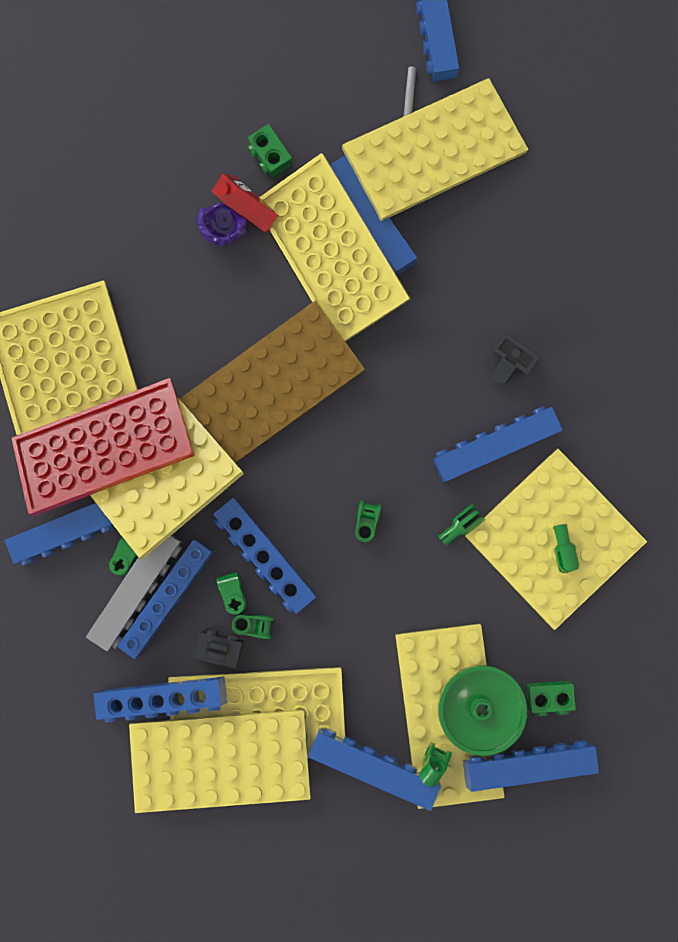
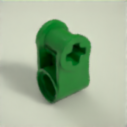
(367, 519)
(124, 554)
(231, 588)
(254, 625)
(434, 765)

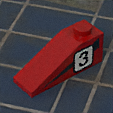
(245, 201)

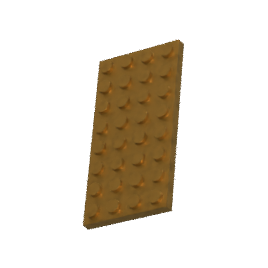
(273, 382)

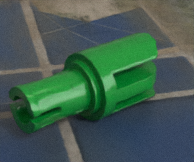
(459, 527)
(565, 550)

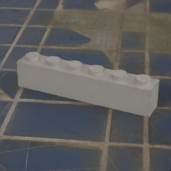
(132, 594)

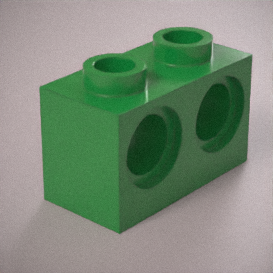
(272, 150)
(550, 691)

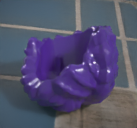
(215, 229)

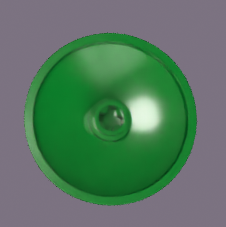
(482, 710)

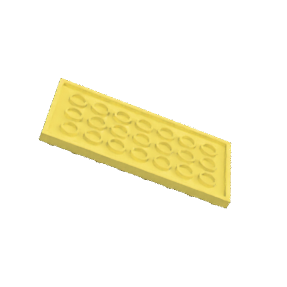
(434, 149)
(333, 249)
(425, 666)
(313, 690)
(219, 761)

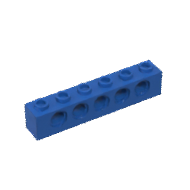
(232, 510)
(165, 599)
(107, 707)

